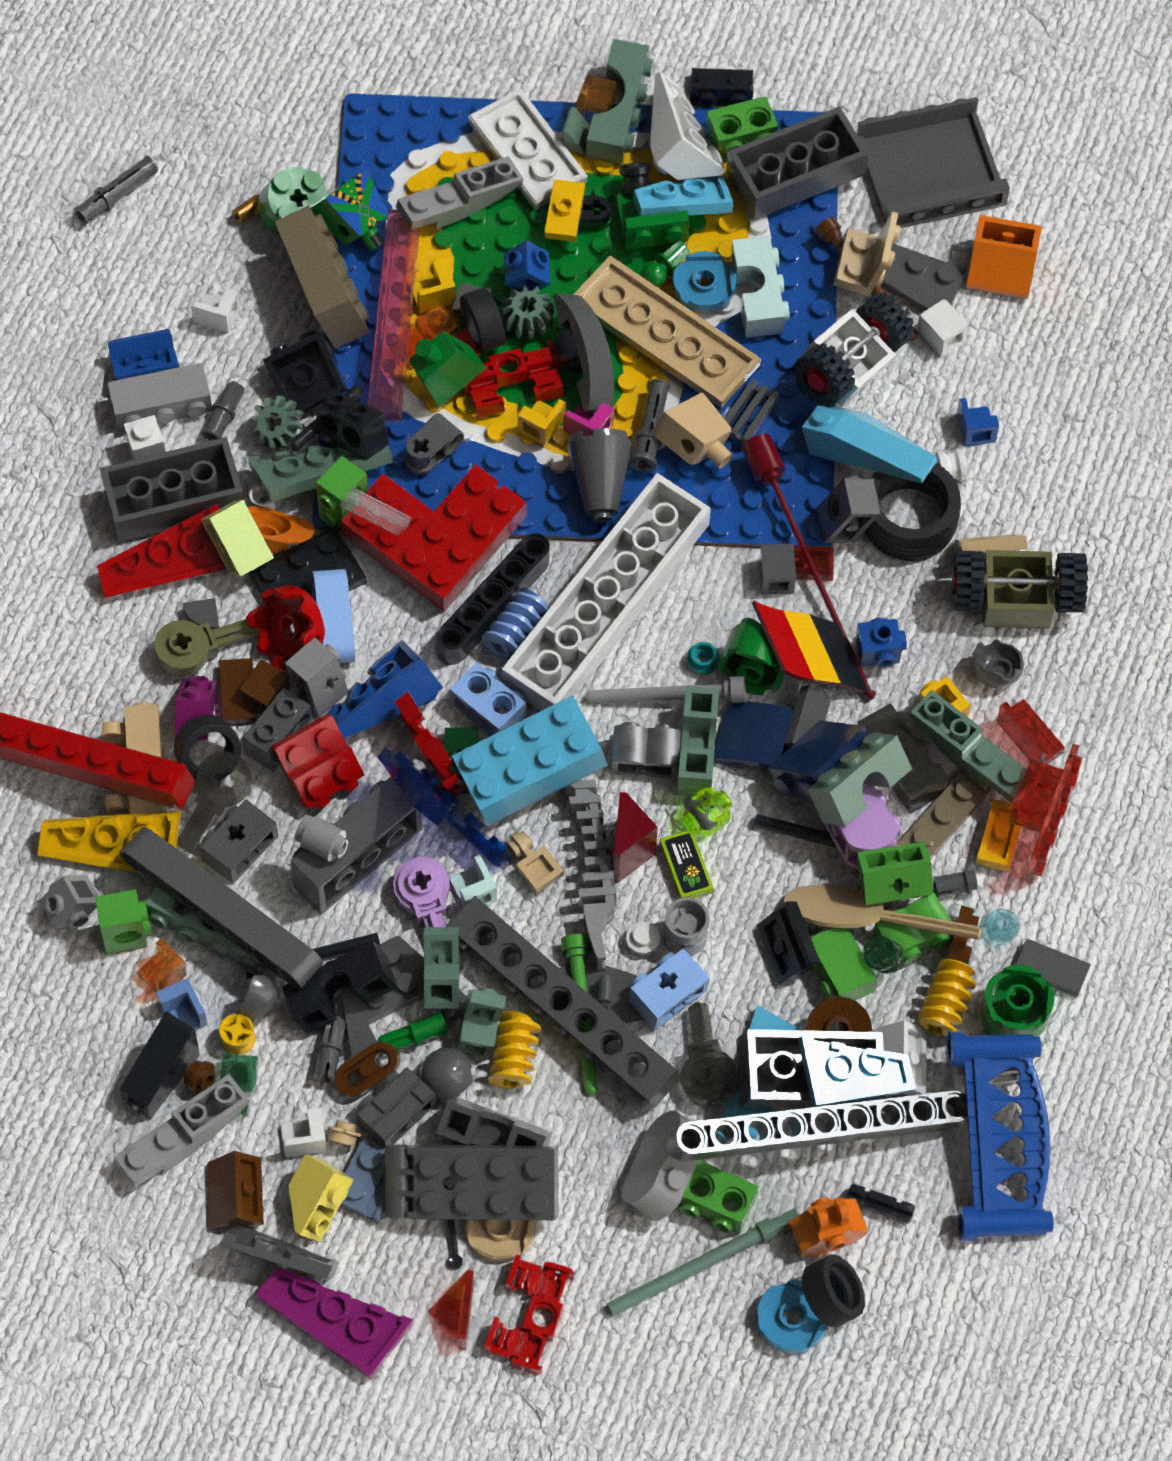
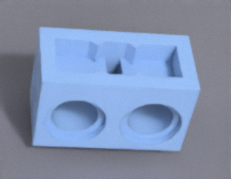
(481, 707)

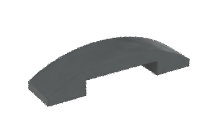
(593, 351)

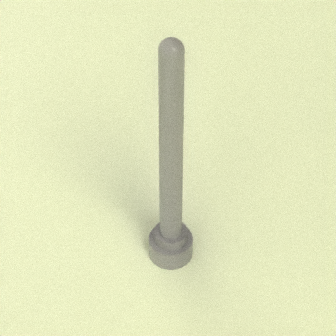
(731, 689)

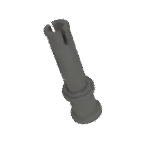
(645, 442)

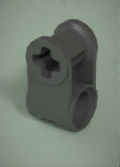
(432, 444)

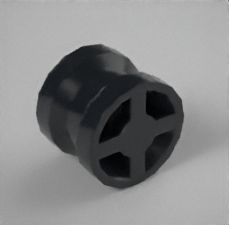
(634, 176)

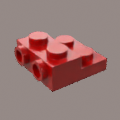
(318, 762)

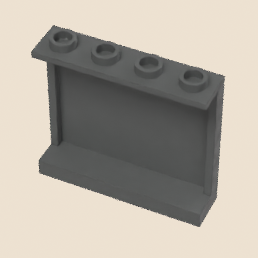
(931, 163)

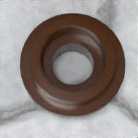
(199, 1076)

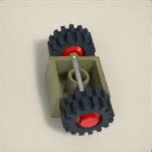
(1019, 586)

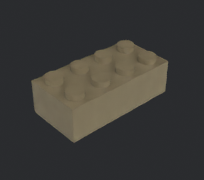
(323, 276)

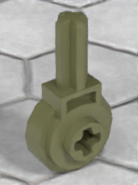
(185, 646)

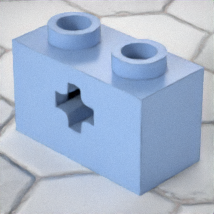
(660, 1004)

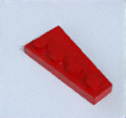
(164, 558)

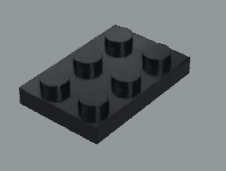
(295, 565)

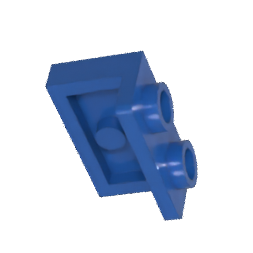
(142, 354)

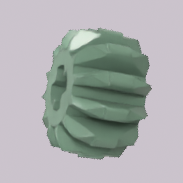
(527, 312)
(272, 411)

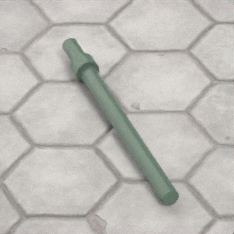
(763, 1231)

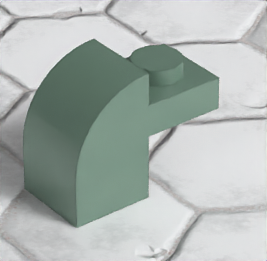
(441, 967)
(480, 1022)

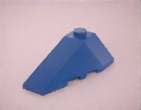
(392, 677)

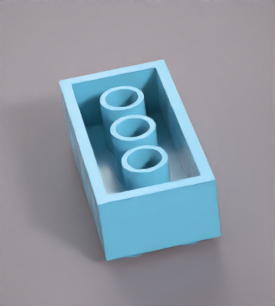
(529, 760)

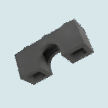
(485, 1127)

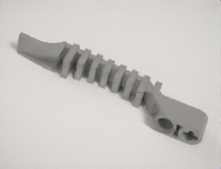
(598, 891)

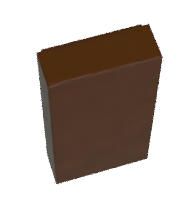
(236, 706)

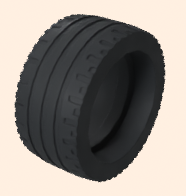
(922, 542)

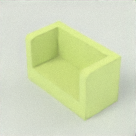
(237, 538)

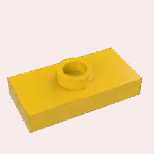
(564, 210)

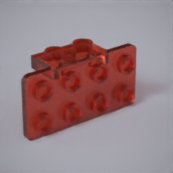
(1043, 804)

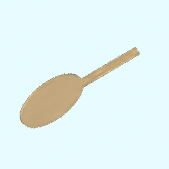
(846, 908)

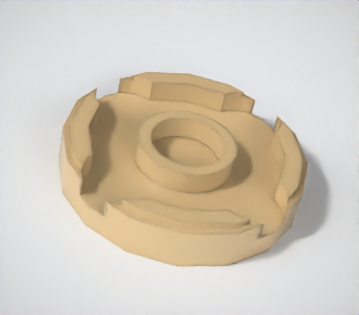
(500, 1239)

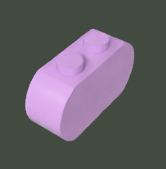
(868, 831)

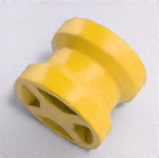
(236, 1026)

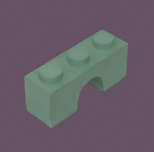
(698, 739)
(839, 790)

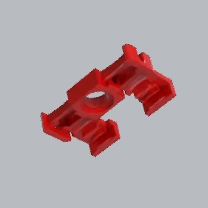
(536, 363)
(429, 744)
(548, 1290)

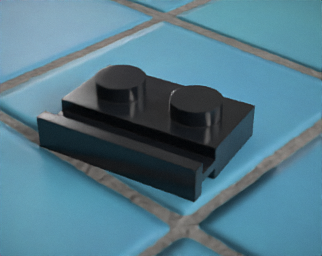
(788, 943)

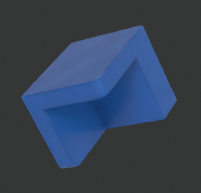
(976, 424)

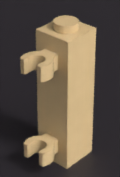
(141, 734)

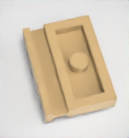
(1002, 542)

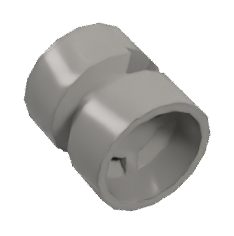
(686, 926)

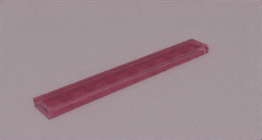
(393, 317)

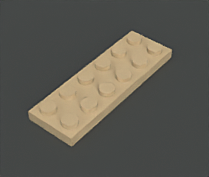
(668, 332)

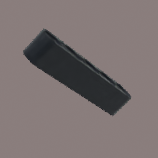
(486, 611)

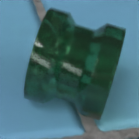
(876, 952)

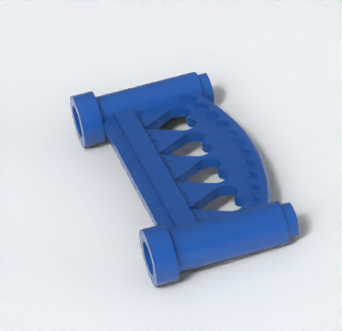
(993, 1210)

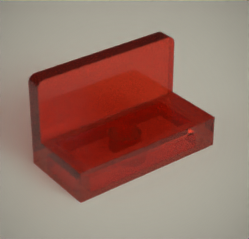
(1029, 732)

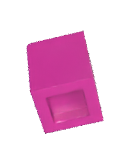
(588, 421)

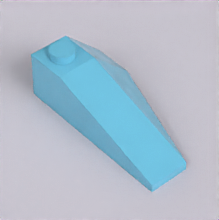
(865, 443)

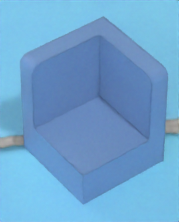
(182, 1003)

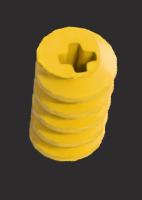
(945, 997)
(513, 1050)

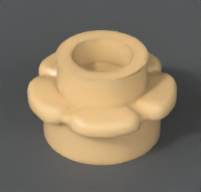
(343, 1133)

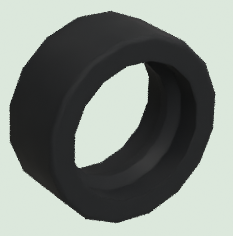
(482, 319)
(197, 727)
(831, 1307)

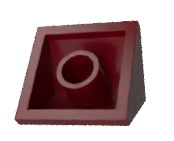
(633, 839)

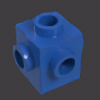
(526, 266)
(880, 642)

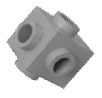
(69, 901)

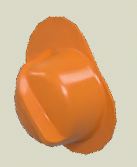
(280, 528)

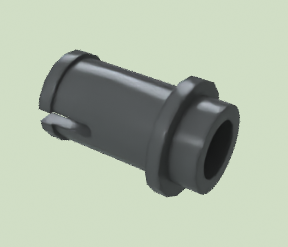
(955, 883)

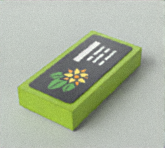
(686, 865)

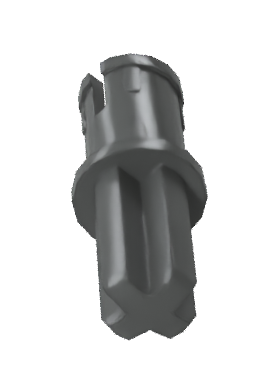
(223, 411)
(329, 1051)

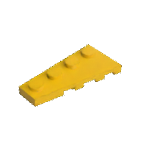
(101, 838)

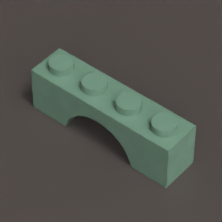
(611, 130)

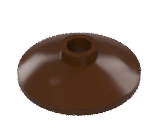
(841, 1010)

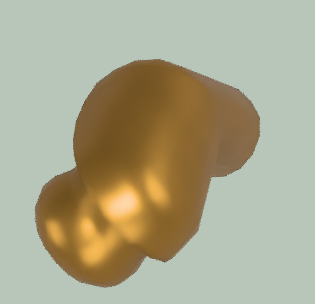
(246, 209)

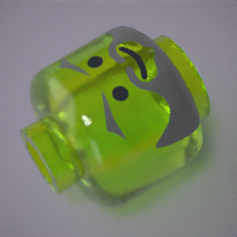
(706, 811)

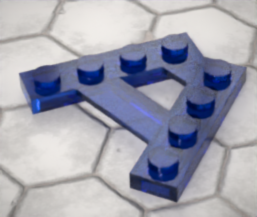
(438, 806)

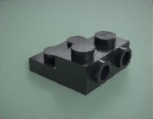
(305, 371)

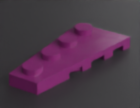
(345, 1326)

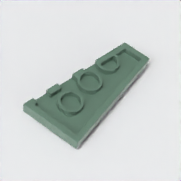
(299, 472)

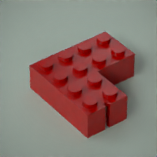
(443, 546)

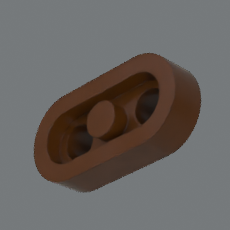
(959, 950)
(368, 1068)

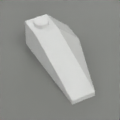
(678, 137)

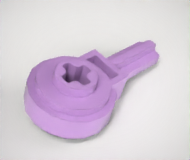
(425, 904)

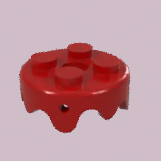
(274, 618)

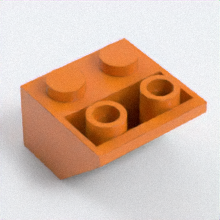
(1004, 256)

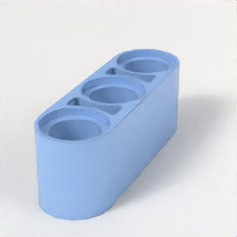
(332, 597)

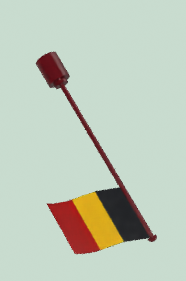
(801, 642)

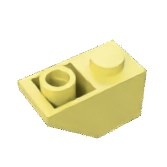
(316, 1195)

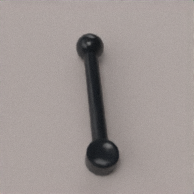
(455, 1260)

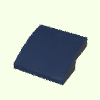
(752, 735)

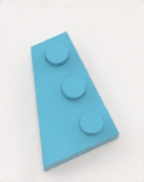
(695, 195)

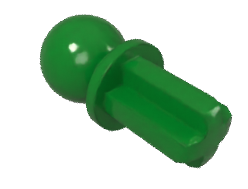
(665, 263)

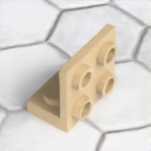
(866, 257)

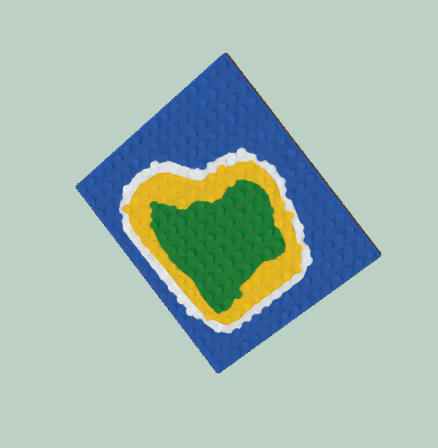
(420, 145)

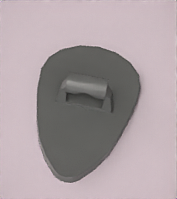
(609, 988)

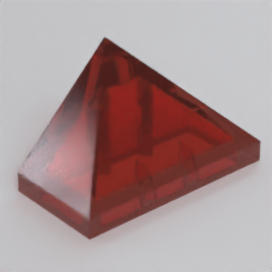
(454, 1310)

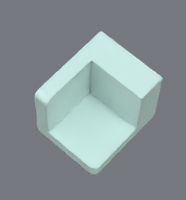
(476, 883)

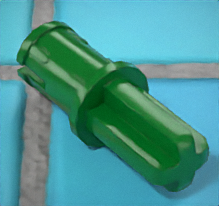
(416, 1032)

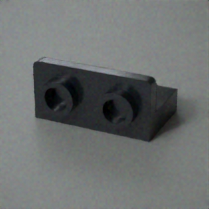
(720, 87)

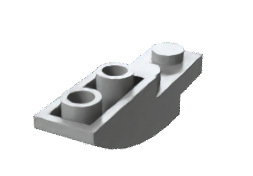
(462, 197)
(184, 1133)

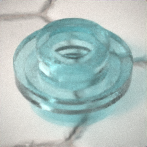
(1002, 934)

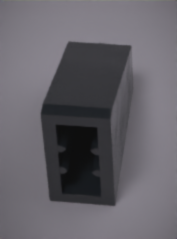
(159, 1066)

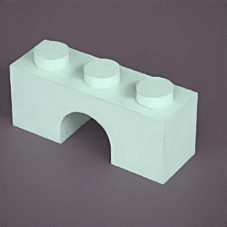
(756, 263)

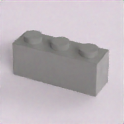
(165, 394)

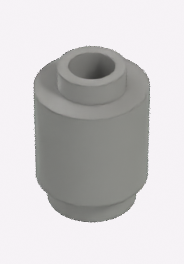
(321, 838)

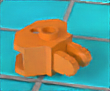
(828, 1226)

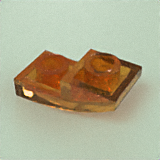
(429, 326)

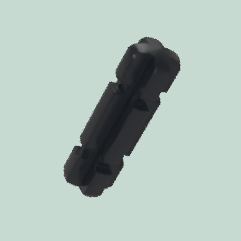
(881, 1203)

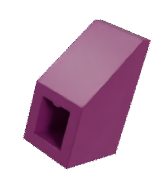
(195, 698)

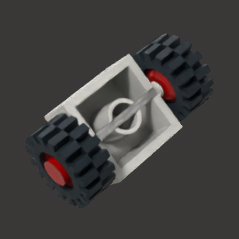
(853, 350)

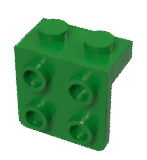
(650, 229)

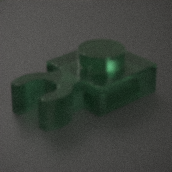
(243, 1071)

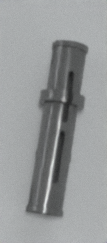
(106, 196)

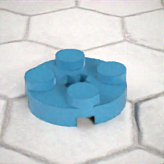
(704, 298)
(774, 1326)

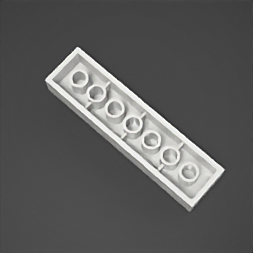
(607, 594)

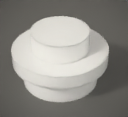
(643, 938)

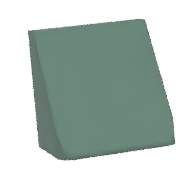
(575, 132)

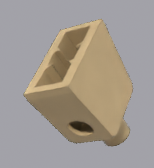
(695, 431)

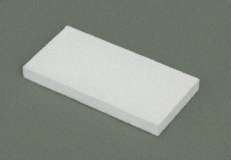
(519, 131)

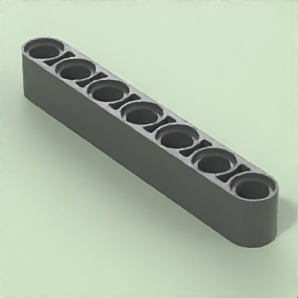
(221, 908)

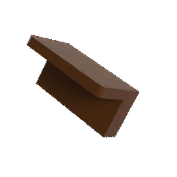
(235, 1191)

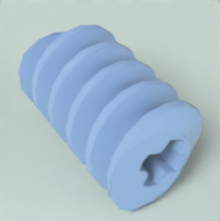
(515, 623)

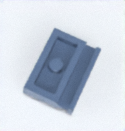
(367, 1191)

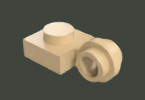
(537, 867)

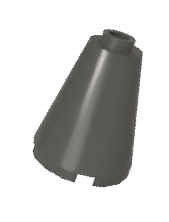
(600, 469)

